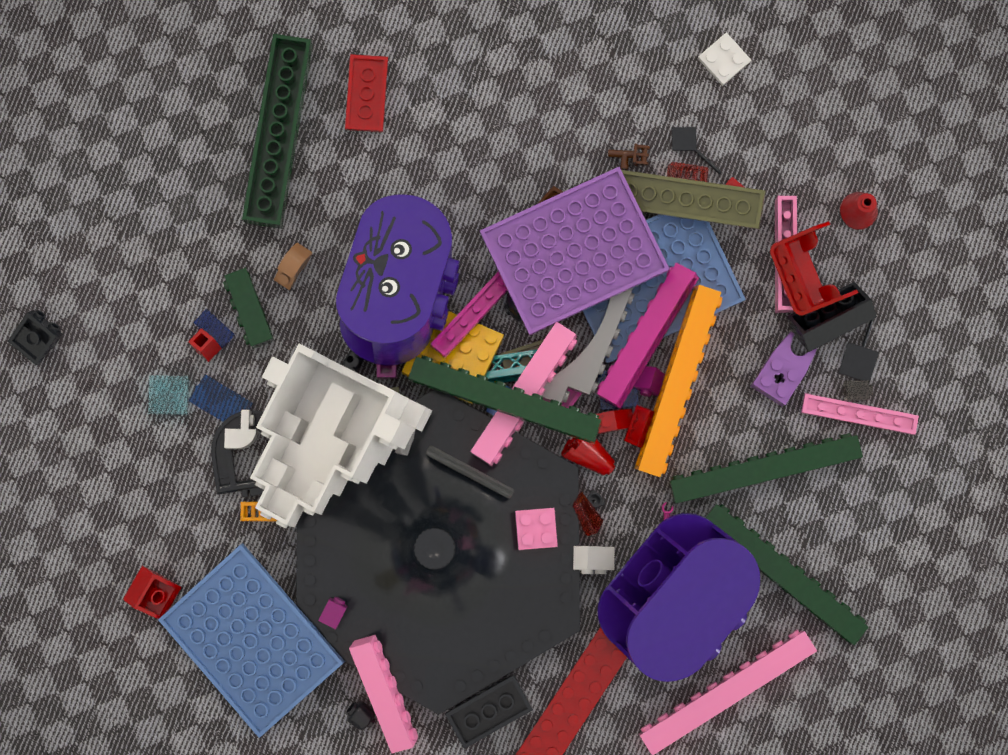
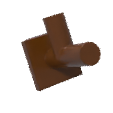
(635, 155)

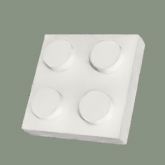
(724, 59)

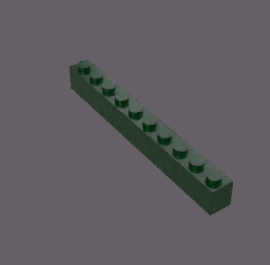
(505, 400)
(765, 469)
(791, 578)

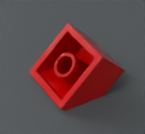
(151, 593)

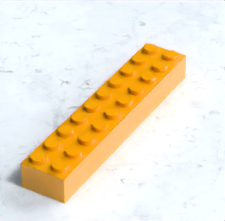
(678, 379)

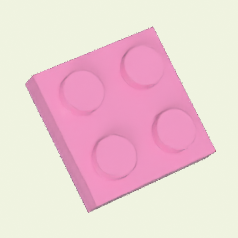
(536, 528)

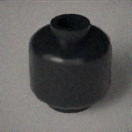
(360, 715)

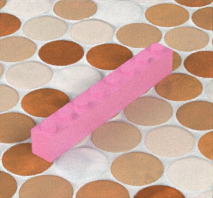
(532, 380)

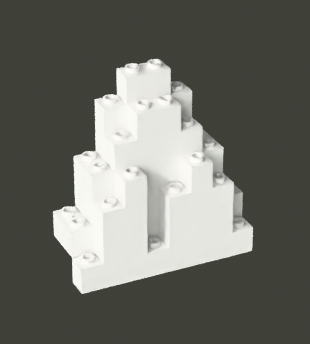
(325, 431)

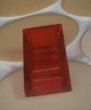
(671, 171)
(587, 515)

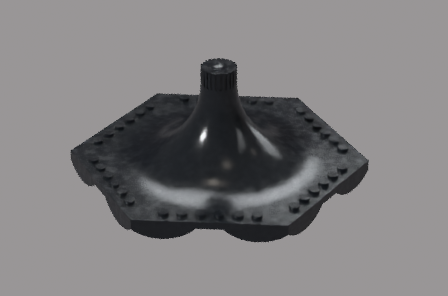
(438, 561)

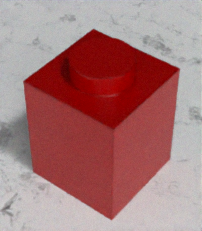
(204, 345)

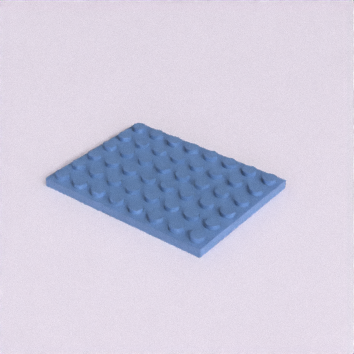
(685, 243)
(251, 640)

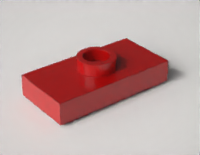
(639, 426)

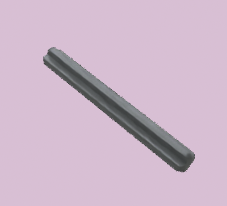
(469, 471)

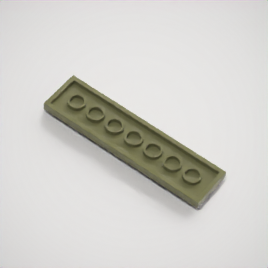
(697, 199)

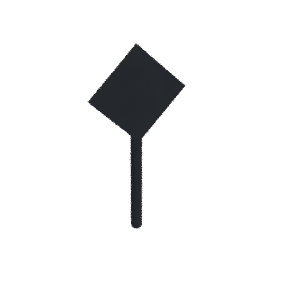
(685, 140)

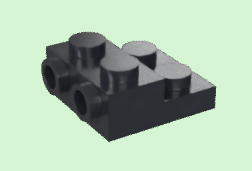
(35, 336)

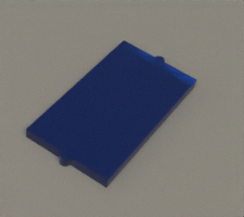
(218, 399)

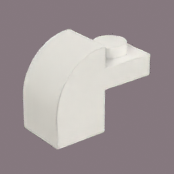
(242, 437)

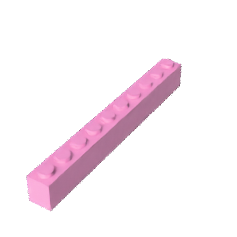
(727, 692)

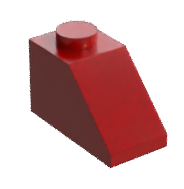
(615, 420)

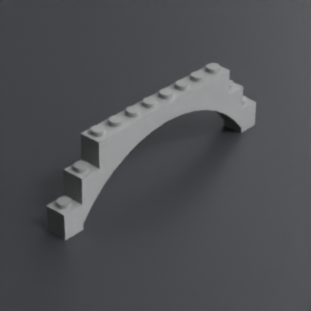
(584, 370)

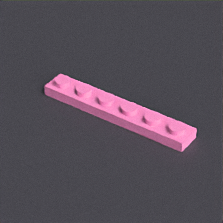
(859, 414)

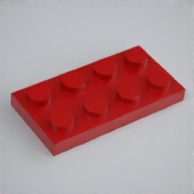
(366, 93)

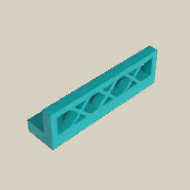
(510, 374)

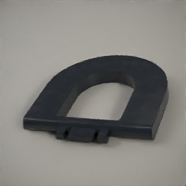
(224, 463)

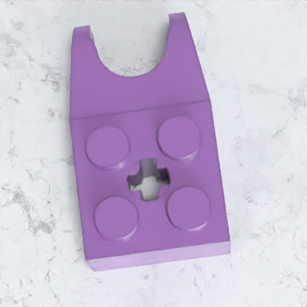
(786, 365)

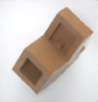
(291, 265)

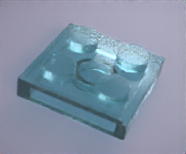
(168, 395)

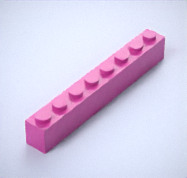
(648, 335)

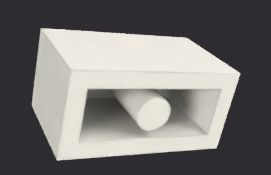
(593, 558)

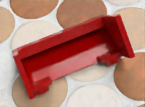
(799, 273)

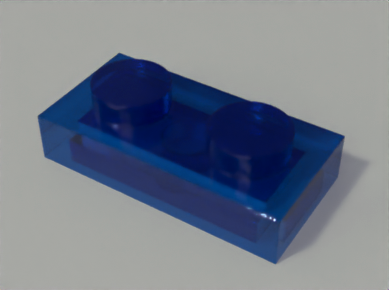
(214, 328)

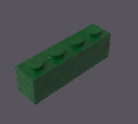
(249, 308)

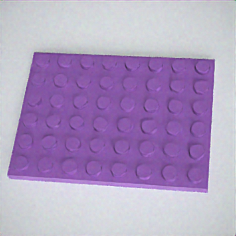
(574, 250)

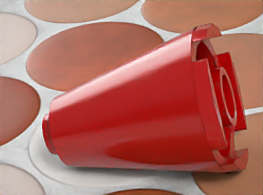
(859, 210)
(589, 455)

